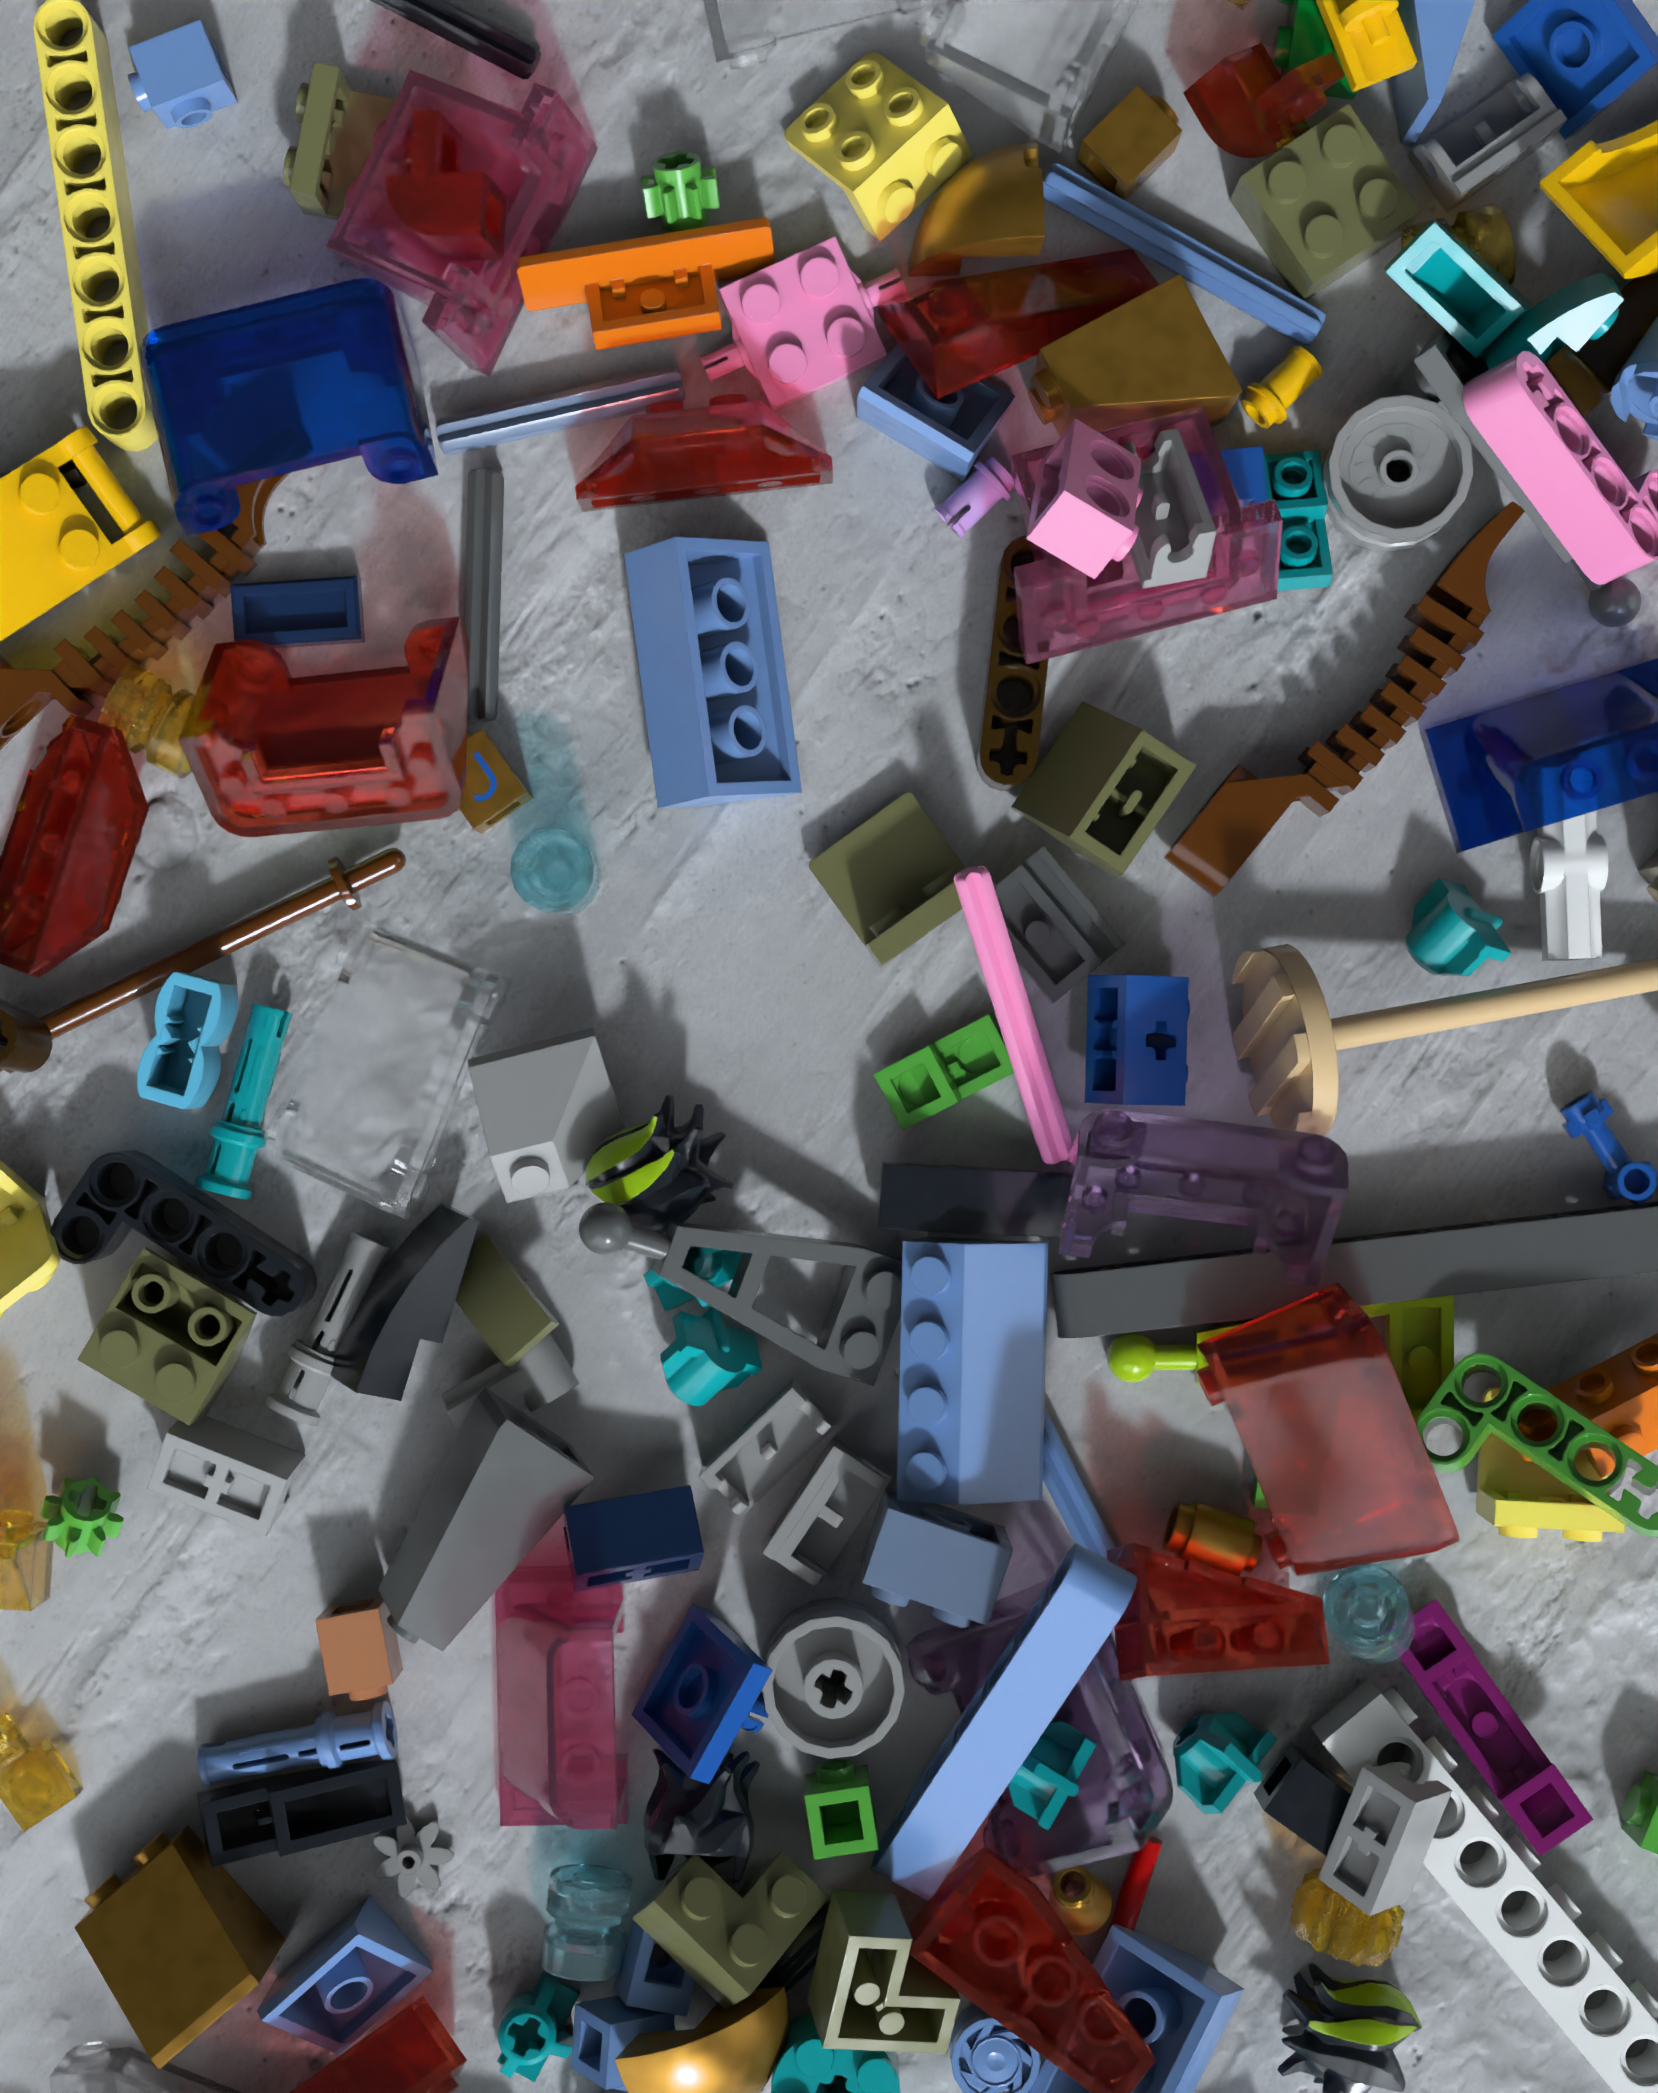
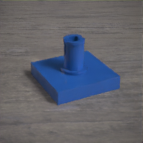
(1580, 52)
(703, 1694)

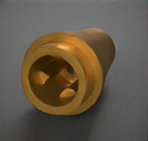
(1088, 1910)

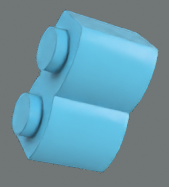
(184, 1057)

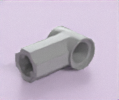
(528, 1384)

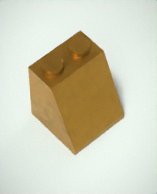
(1135, 365)
(176, 1942)

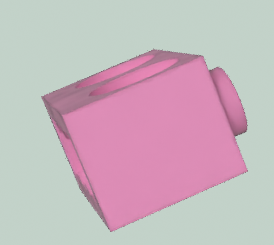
(1086, 500)

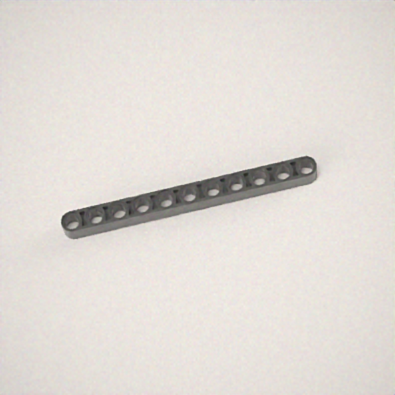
(1367, 1266)

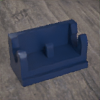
(632, 1538)

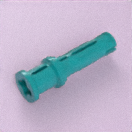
(239, 1131)

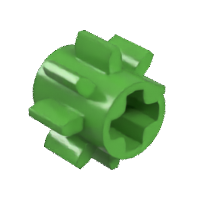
(680, 191)
(81, 1516)

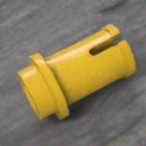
(1270, 398)

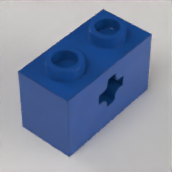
(1136, 1040)

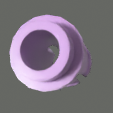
(978, 493)

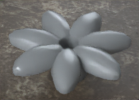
(416, 1847)

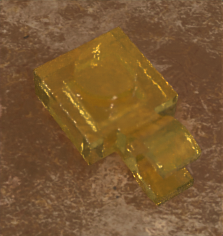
(34, 1778)

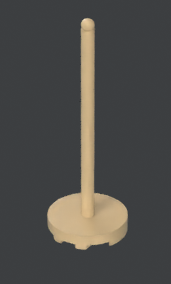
(1297, 1043)

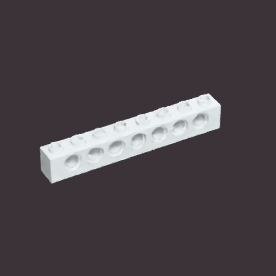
(1354, 1736)

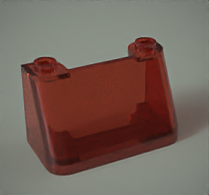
(331, 746)
(1327, 1436)

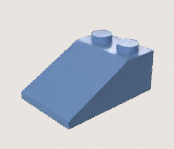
(1435, 35)

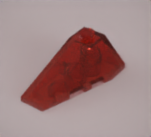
(995, 319)

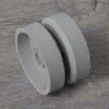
(1427, 450)
(839, 1715)

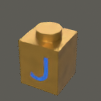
(1130, 142)
(491, 784)

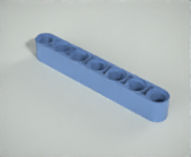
(1004, 1720)

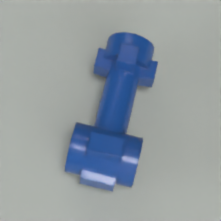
(1623, 1177)

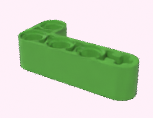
(1554, 1454)

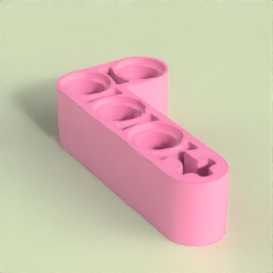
(1565, 469)

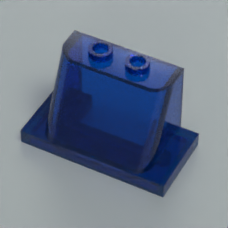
(1547, 756)

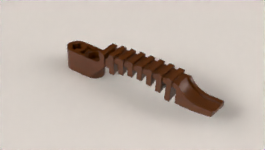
(29, 691)
(1248, 807)

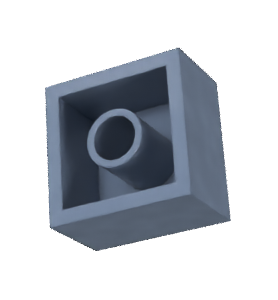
(935, 1559)

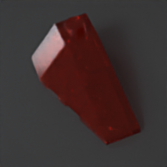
(1017, 1961)

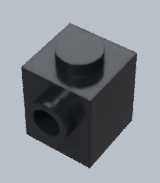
(1304, 1797)

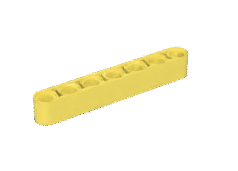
(80, 201)

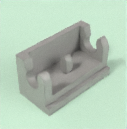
(1487, 141)
(1172, 517)
(767, 1447)
(226, 1472)
(825, 1512)
(1383, 1837)

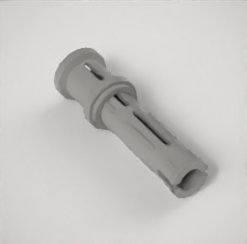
(313, 1357)

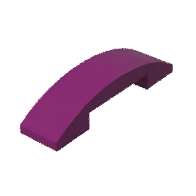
(1491, 1732)

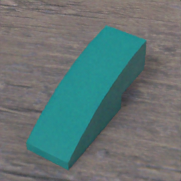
(1458, 288)

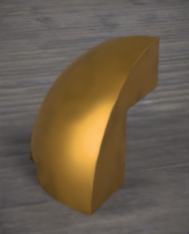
(983, 212)
(723, 2054)

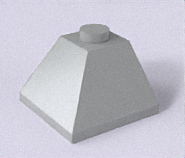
(544, 1111)

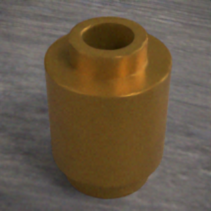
(1212, 1537)

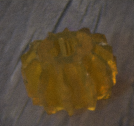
(1340, 1927)

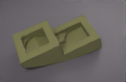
(501, 1302)

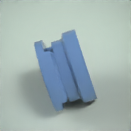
(990, 2055)

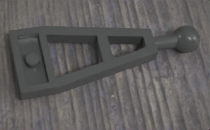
(1441, 376)
(860, 1313)

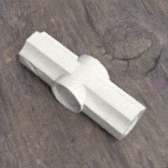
(1569, 872)

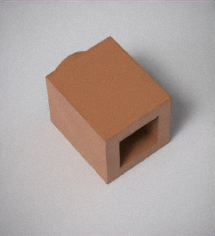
(358, 1648)

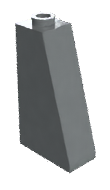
(479, 1519)

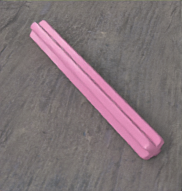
(1014, 1012)

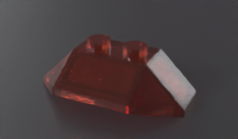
(701, 455)
(69, 846)

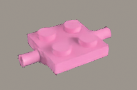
(802, 324)

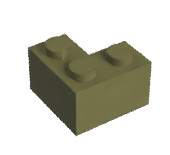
(729, 1936)
(869, 1986)

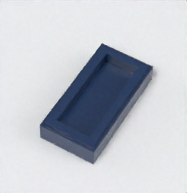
(299, 612)

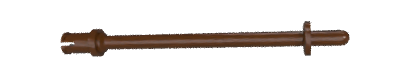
(341, 885)

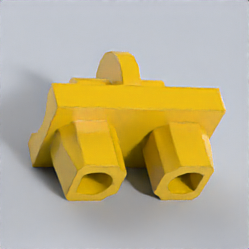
(1368, 39)

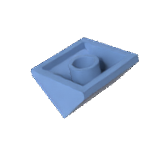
(942, 430)
(346, 1980)

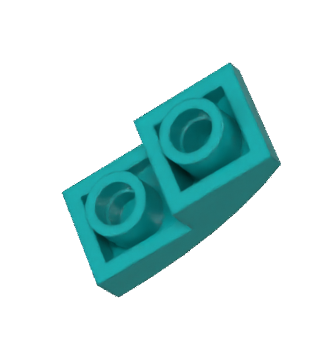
(1571, 314)
(1300, 495)

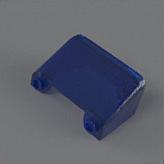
(284, 393)

